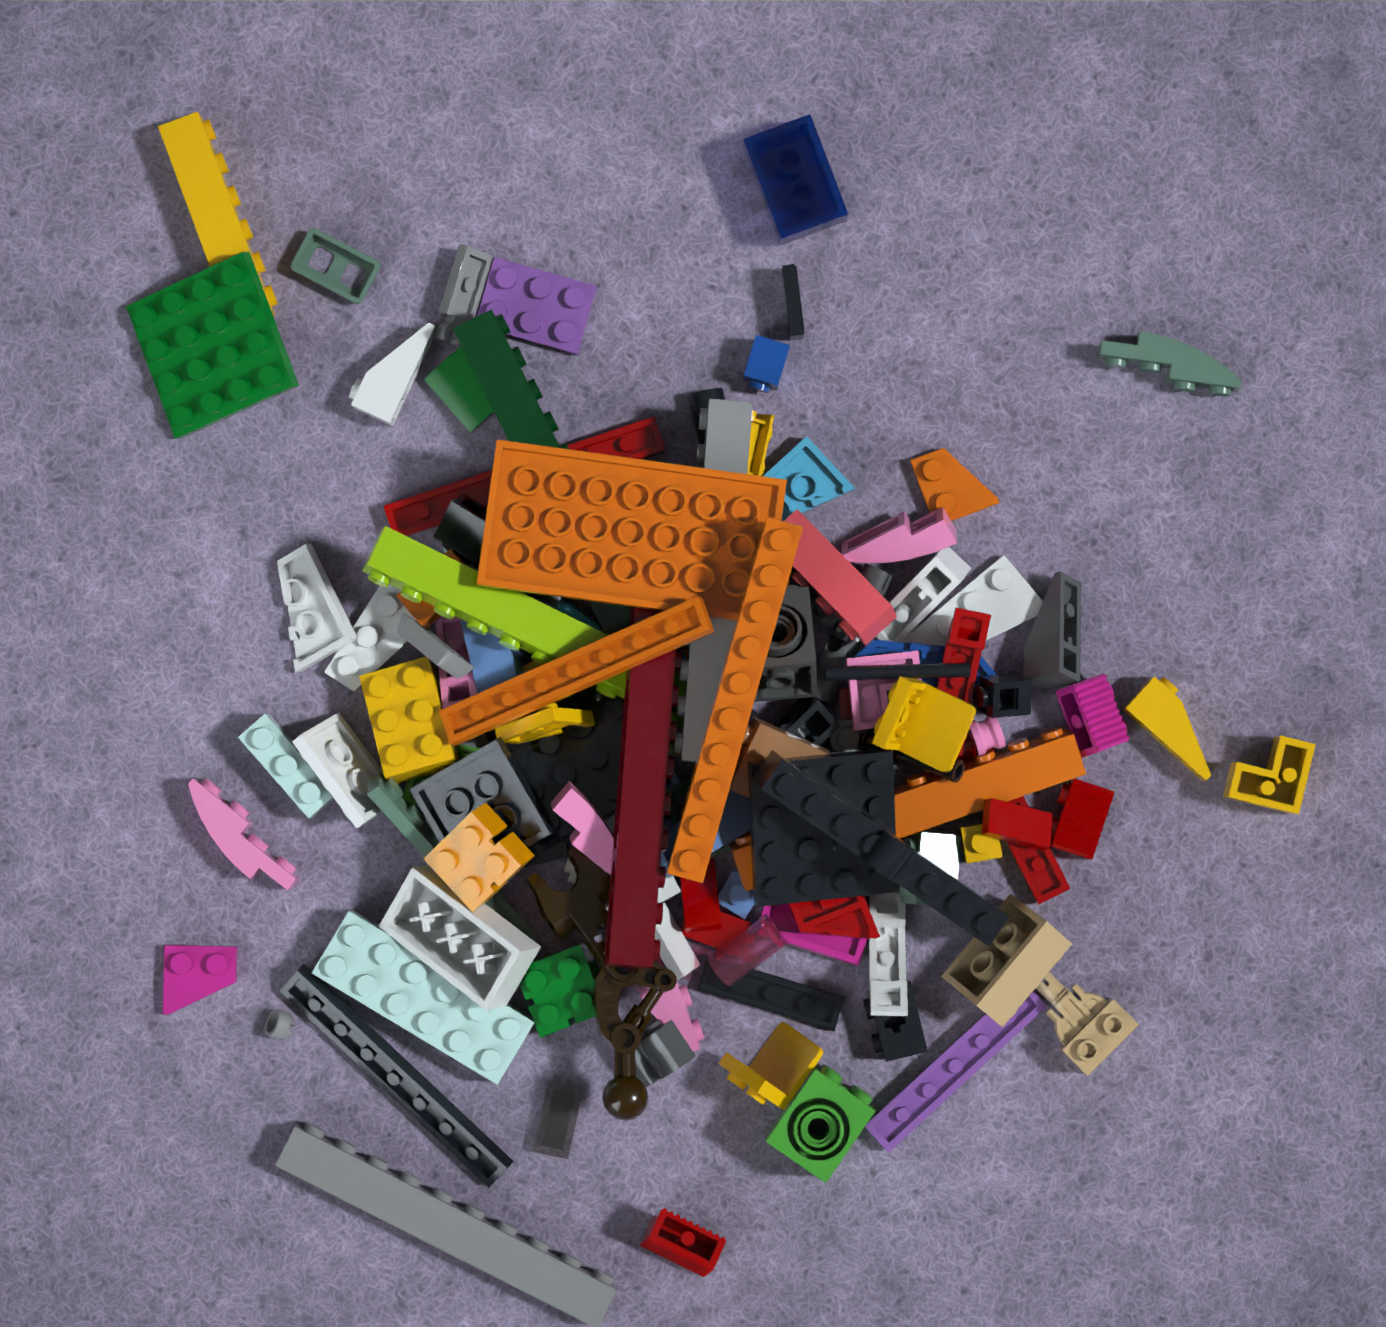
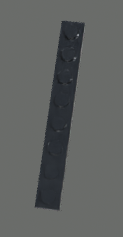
(396, 1076)

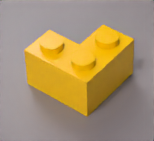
(1280, 784)

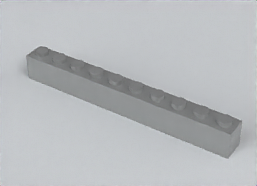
(724, 449)
(447, 1225)

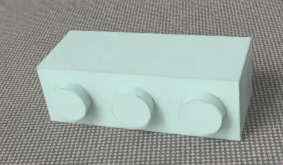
(284, 763)

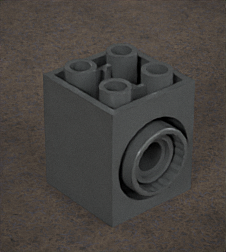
(791, 658)

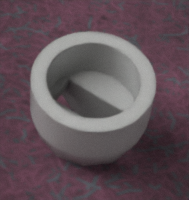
(278, 1024)

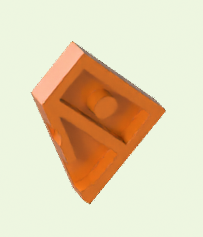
(950, 485)

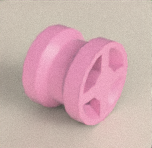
(986, 735)

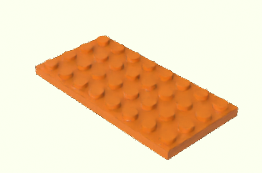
(622, 528)

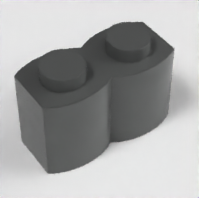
(661, 1052)

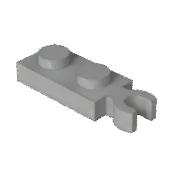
(463, 290)

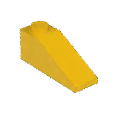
(1166, 720)

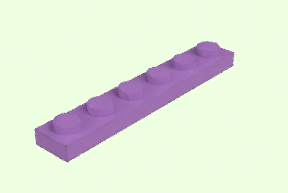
(947, 1074)

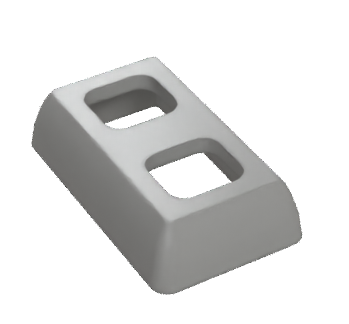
(433, 647)

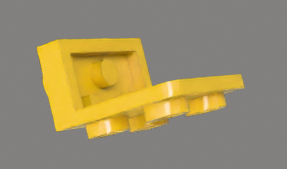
(924, 723)
(777, 1068)

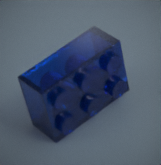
(795, 179)

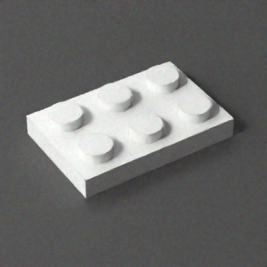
(341, 766)

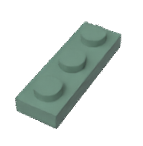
(405, 817)

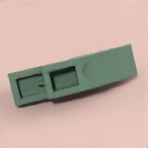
(1184, 363)

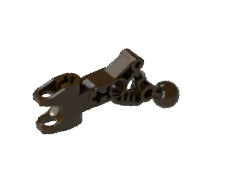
(583, 910)

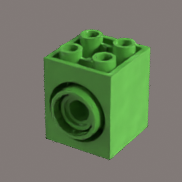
(825, 1098)

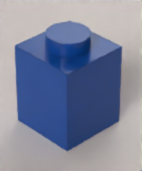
(765, 364)

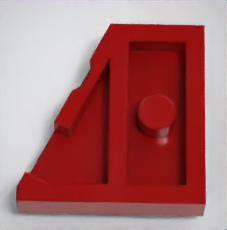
(835, 918)

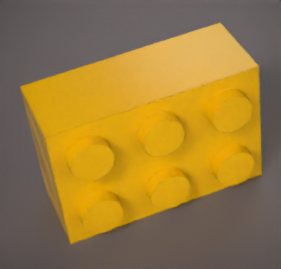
(407, 721)

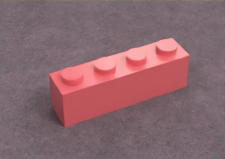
(838, 585)

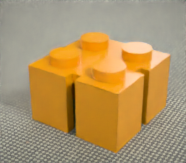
(473, 862)

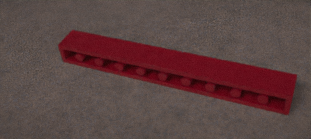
(641, 809)

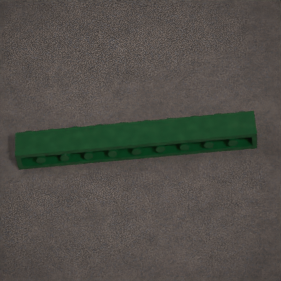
(518, 409)

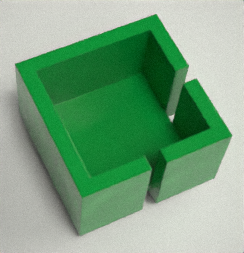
(561, 989)

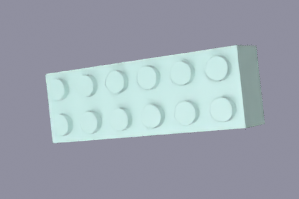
(411, 994)

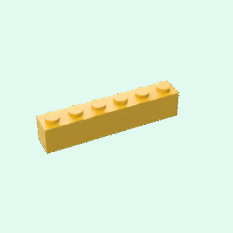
(207, 193)

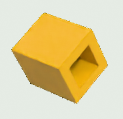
(976, 846)

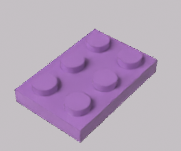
(539, 305)

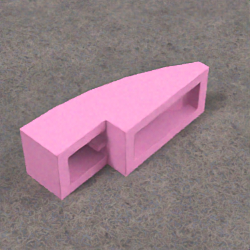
(900, 539)
(591, 831)

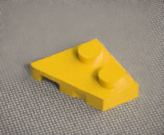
(544, 723)

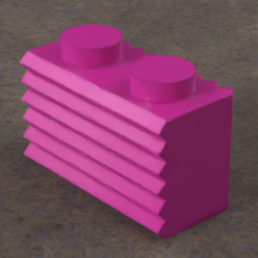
(1093, 715)

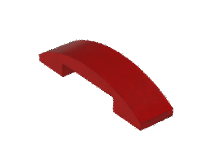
(964, 645)

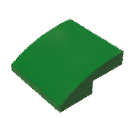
(461, 390)

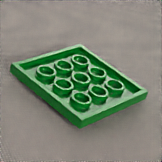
(212, 345)

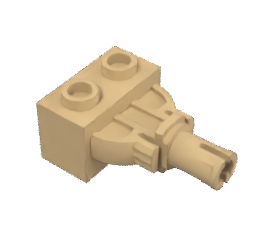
(1088, 1025)

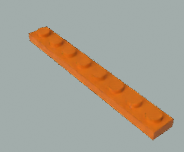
(576, 671)

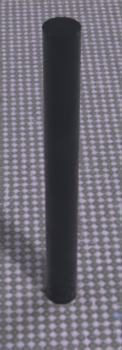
(879, 672)

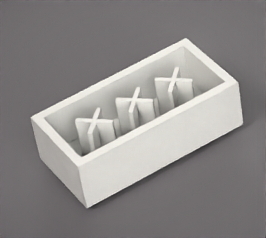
(469, 949)

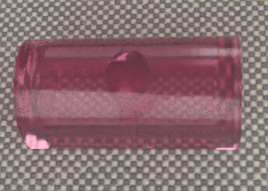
(746, 950)

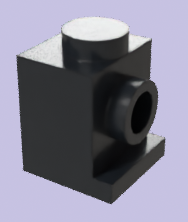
(1004, 695)

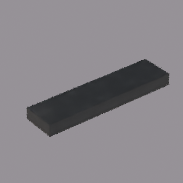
(777, 996)

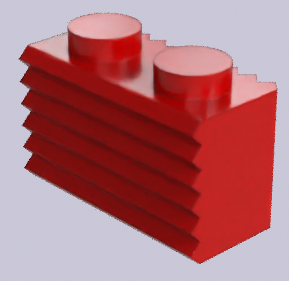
(1080, 817)
(683, 1242)

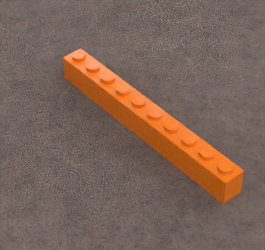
(734, 699)
(936, 800)

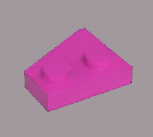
(195, 973)

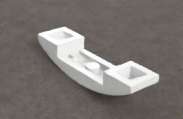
(888, 956)

